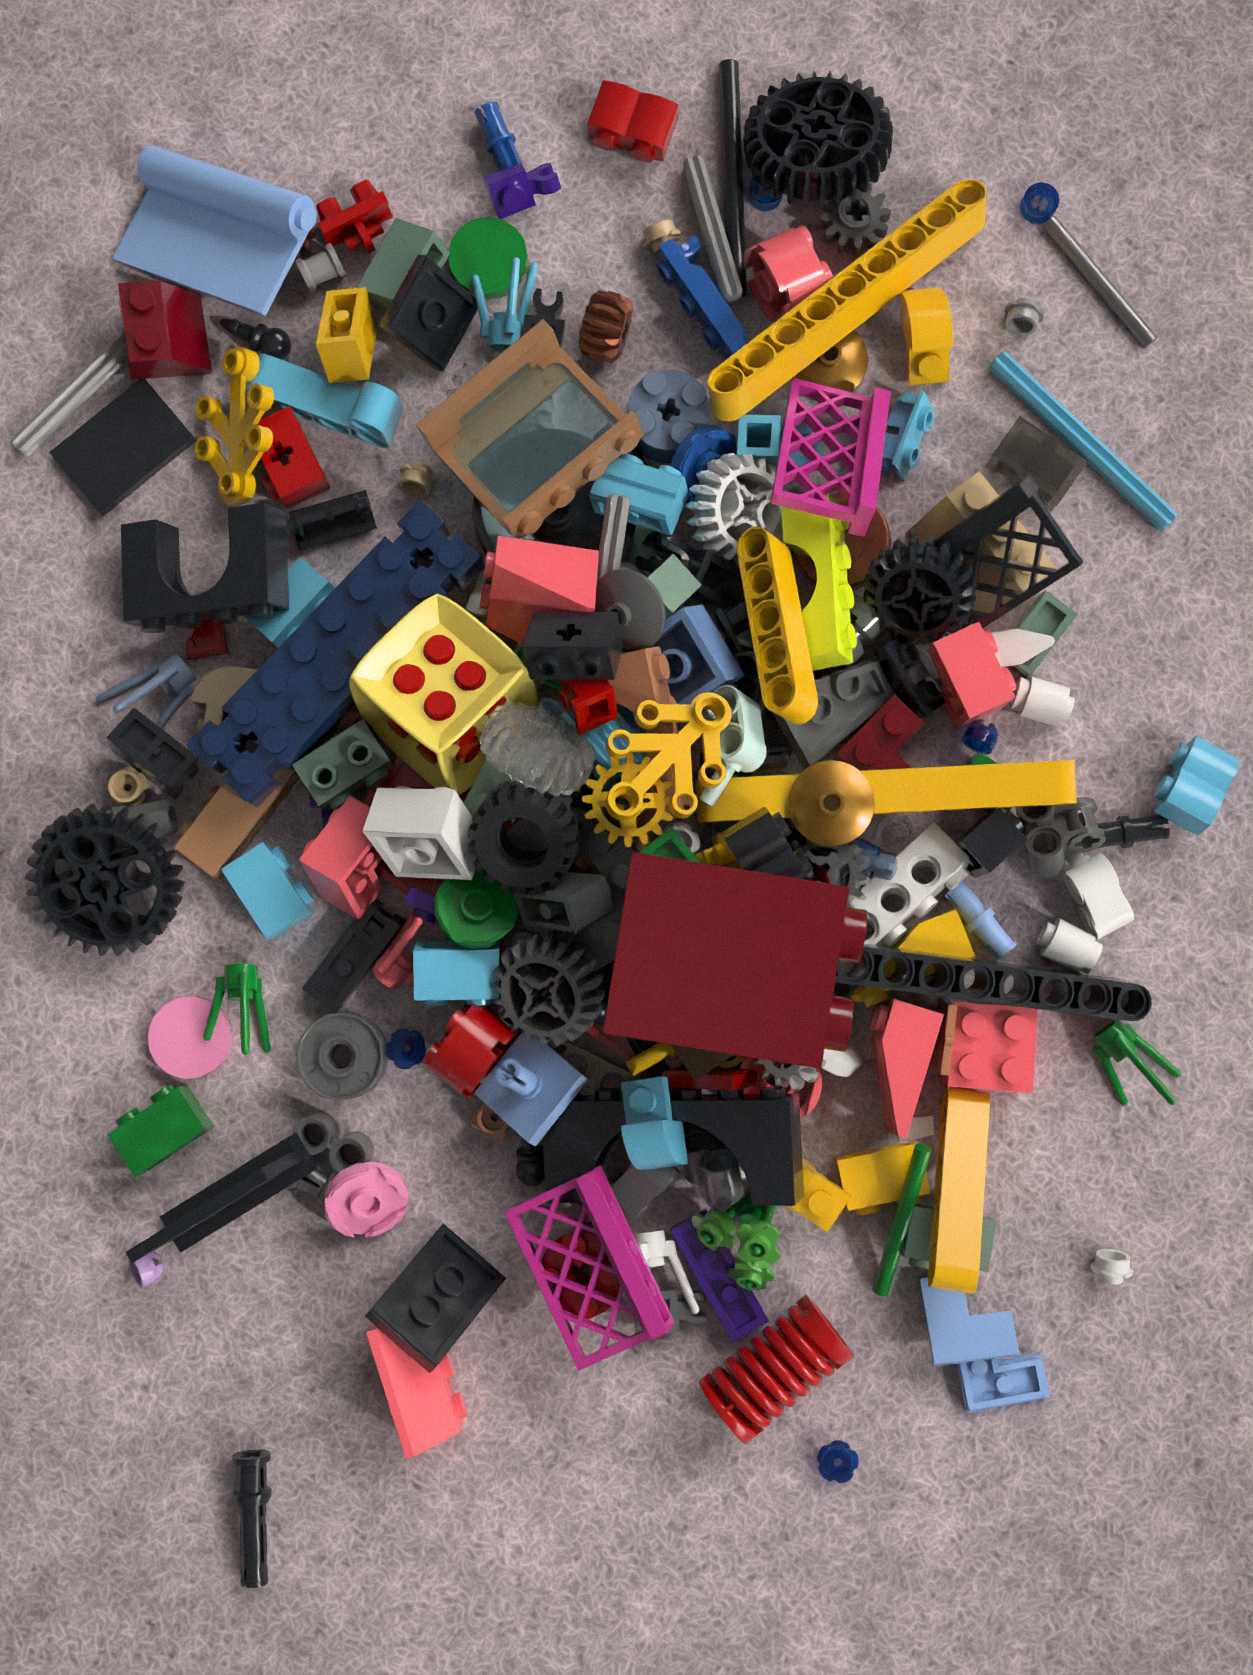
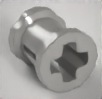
(320, 268)

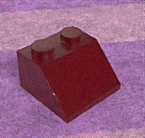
(163, 330)

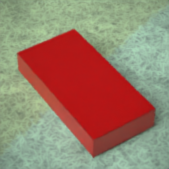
(715, 1079)

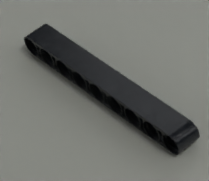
(990, 979)

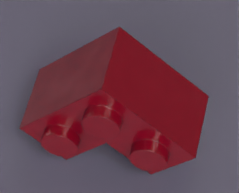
(880, 738)

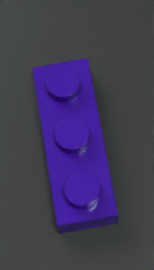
(734, 1305)

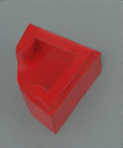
(207, 641)

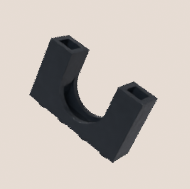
(251, 584)

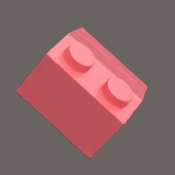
(902, 1052)

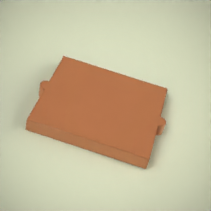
(944, 1043)

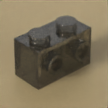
(1034, 453)

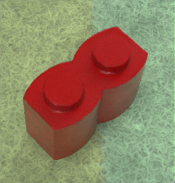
(632, 121)

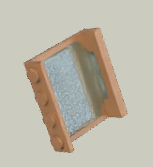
(529, 432)

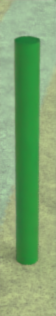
(901, 1219)

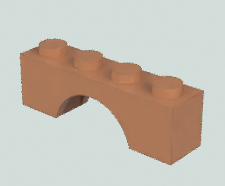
(644, 677)

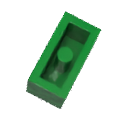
(159, 1130)

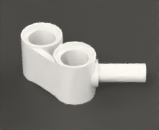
(1096, 885)

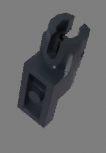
(718, 578)

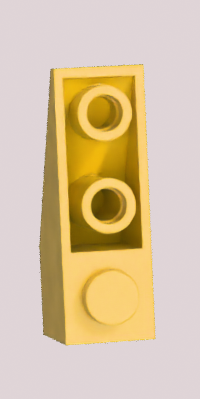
(937, 935)

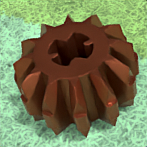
(605, 326)

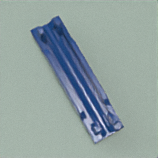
(700, 296)

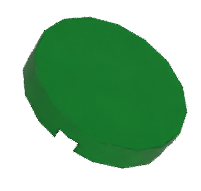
(487, 250)
(475, 911)

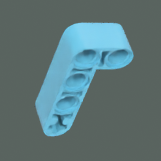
(361, 413)

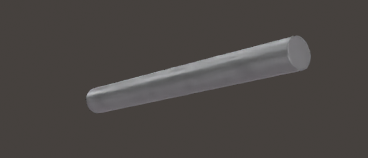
(1100, 282)

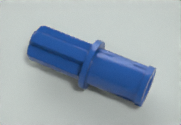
(498, 138)

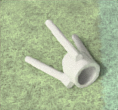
(654, 1249)

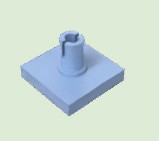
(531, 1087)

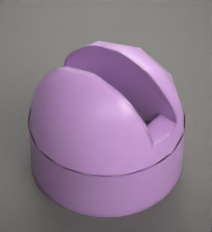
(145, 1270)

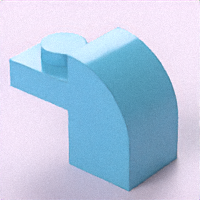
(762, 438)
(649, 1131)

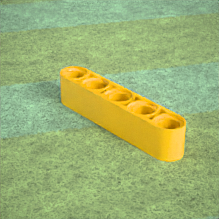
(777, 626)
(959, 1190)

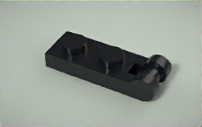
(352, 957)

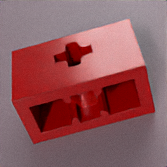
(303, 474)

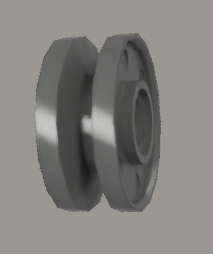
(317, 1060)

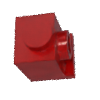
(590, 702)

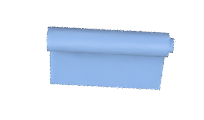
(214, 229)

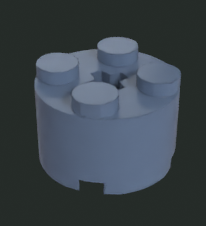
(668, 393)

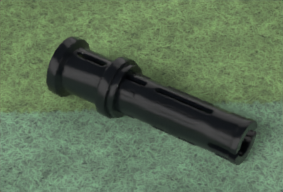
(251, 1498)

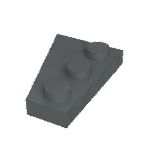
(843, 704)

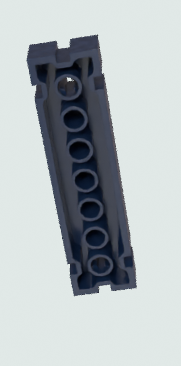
(306, 681)

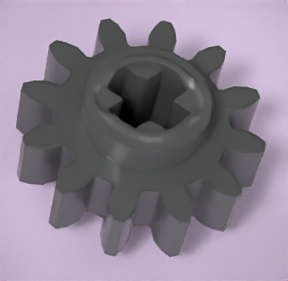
(865, 230)

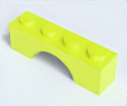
(828, 612)

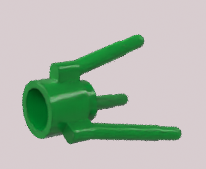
(241, 985)
(1120, 1042)

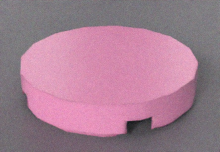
(178, 1040)
(365, 1199)

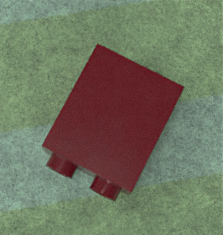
(733, 961)

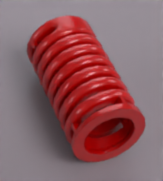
(790, 1376)

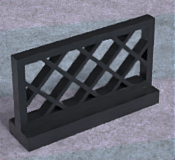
(988, 521)
(230, 1197)

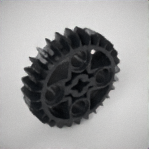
(828, 139)
(104, 862)

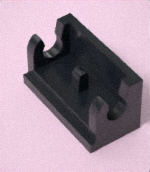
(153, 752)

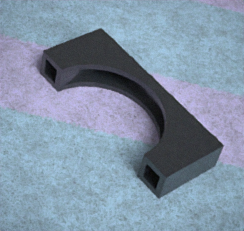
(756, 1128)

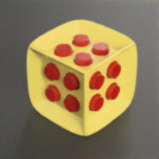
(434, 688)

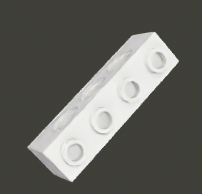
(930, 850)

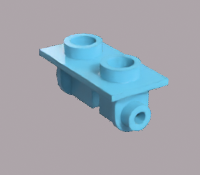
(912, 418)

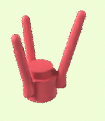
(396, 961)

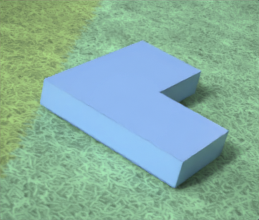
(964, 1338)
(1002, 1382)

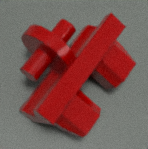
(357, 223)

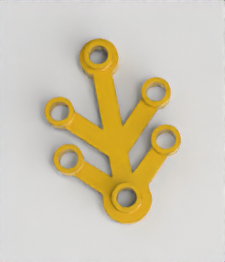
(235, 475)
(673, 750)

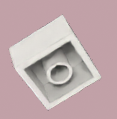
(421, 832)

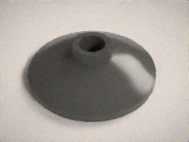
(638, 602)

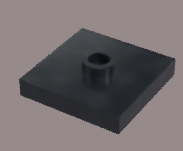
(430, 313)

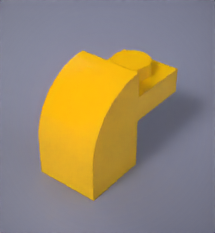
(928, 335)
(822, 1198)

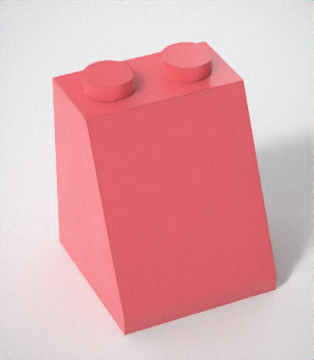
(536, 579)

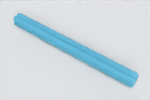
(1082, 441)

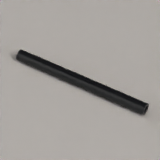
(733, 164)

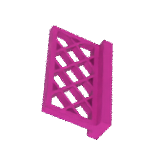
(863, 466)
(625, 1260)

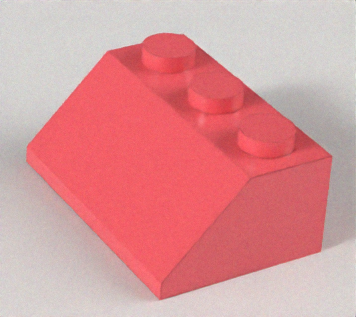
(419, 1401)

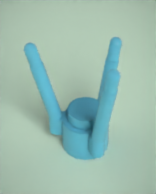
(505, 326)

